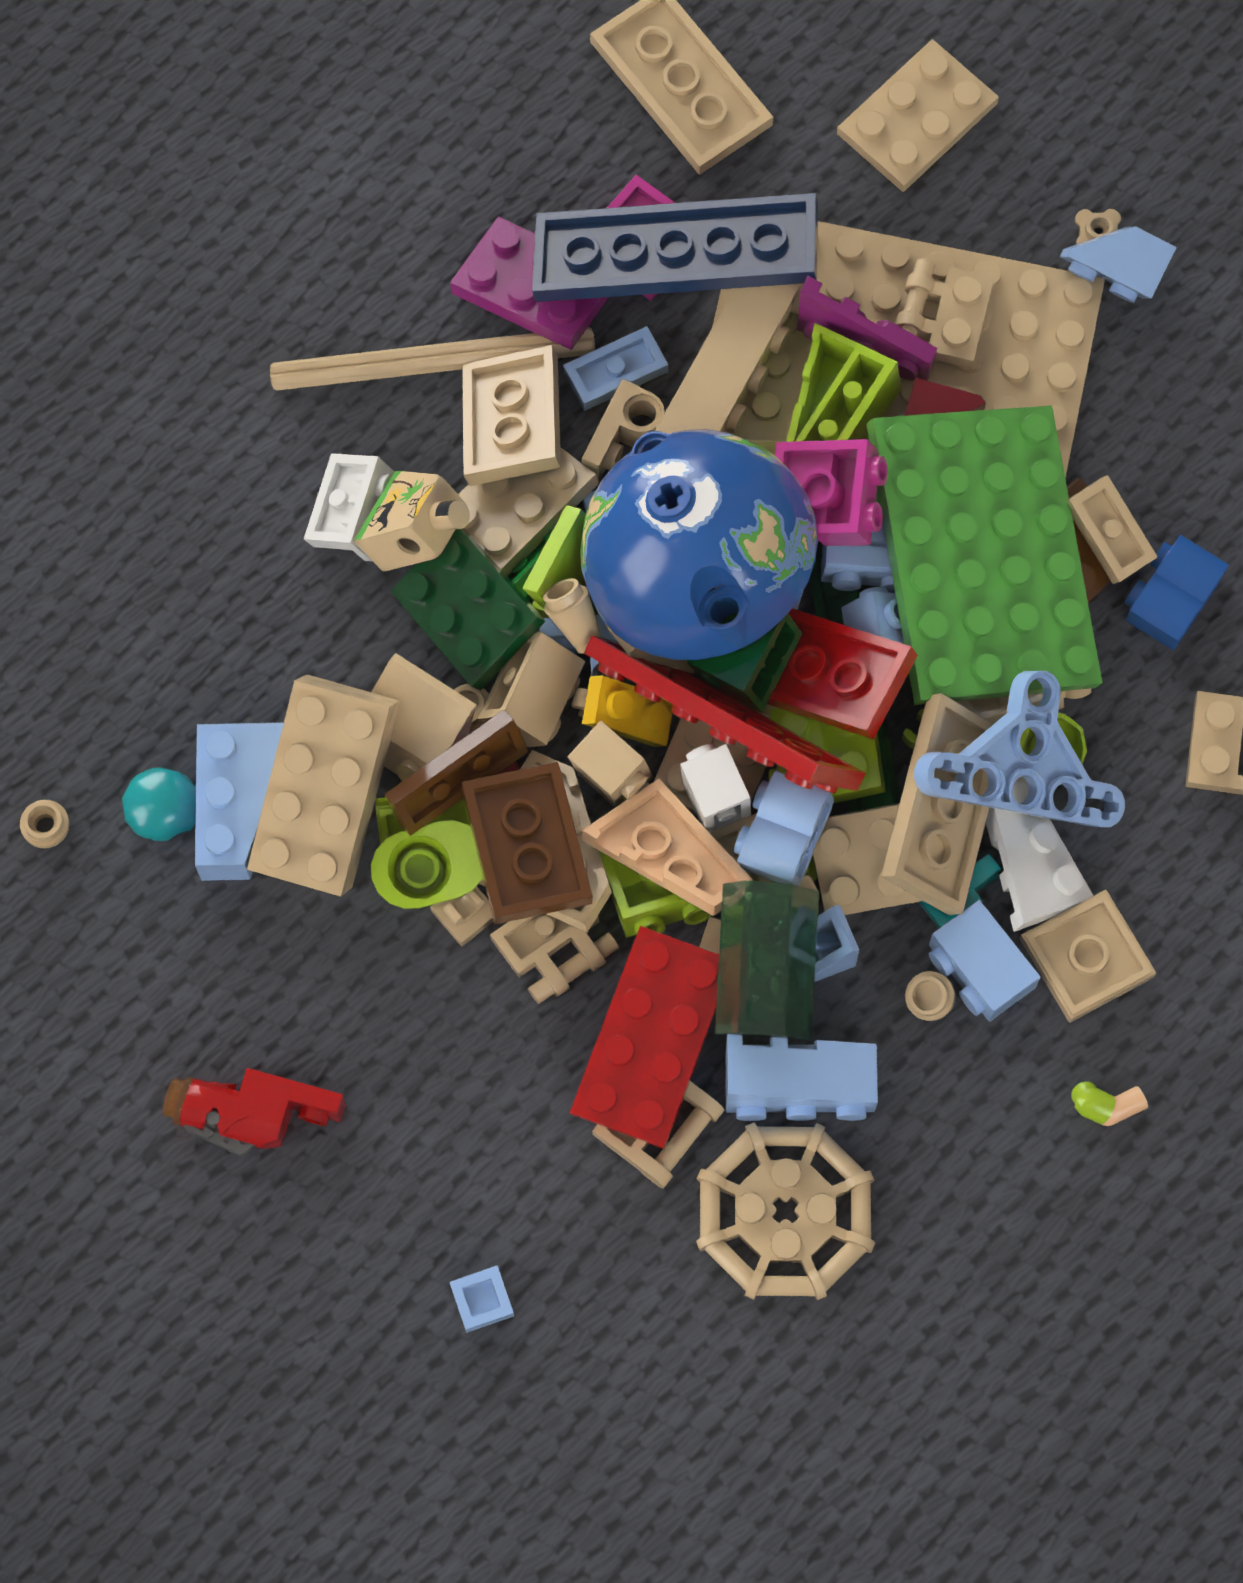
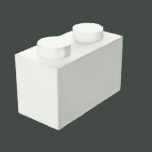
(715, 787)

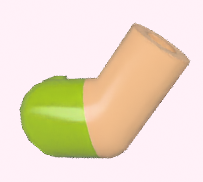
(1105, 1108)

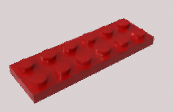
(728, 719)

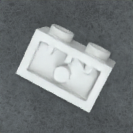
(345, 501)

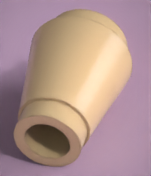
(572, 612)

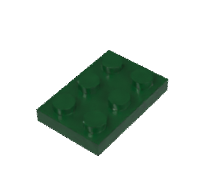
(468, 608)

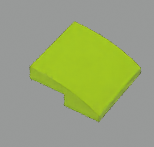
(559, 557)

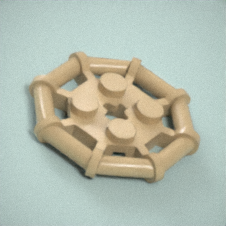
(785, 1240)

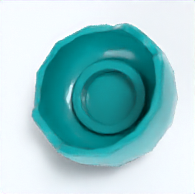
(160, 804)

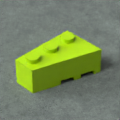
(842, 389)

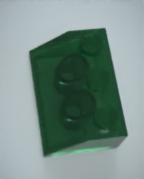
(767, 960)

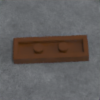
(440, 781)

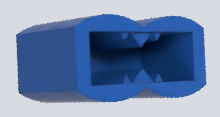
(1175, 592)

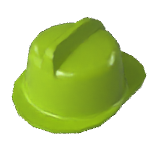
(427, 866)

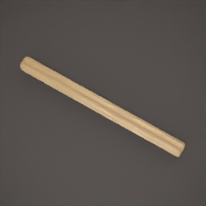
(411, 360)

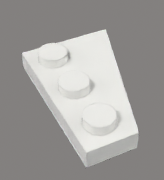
(1035, 864)

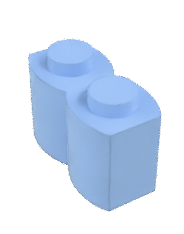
(784, 830)

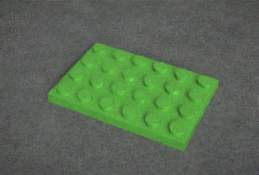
(984, 552)

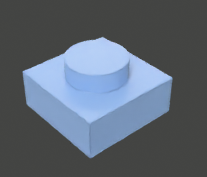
(481, 1299)

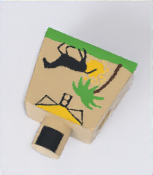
(411, 520)

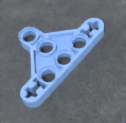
(1004, 761)

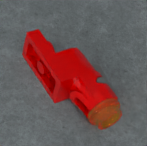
(251, 1116)

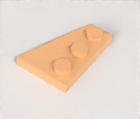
(666, 845)

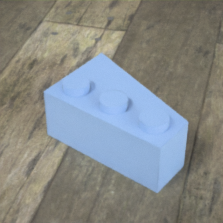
(230, 794)
(800, 1079)

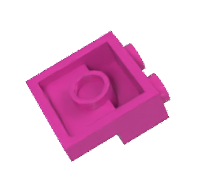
(841, 486)

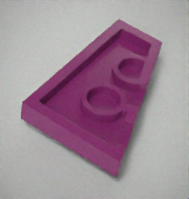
(912, 354)

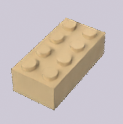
(323, 785)

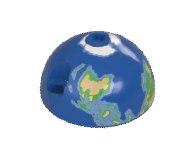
(734, 526)

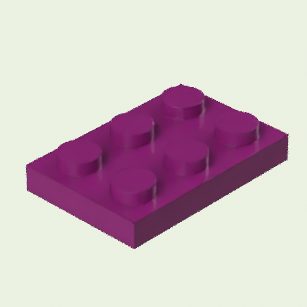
(501, 280)

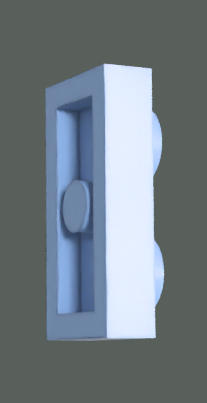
(601, 371)

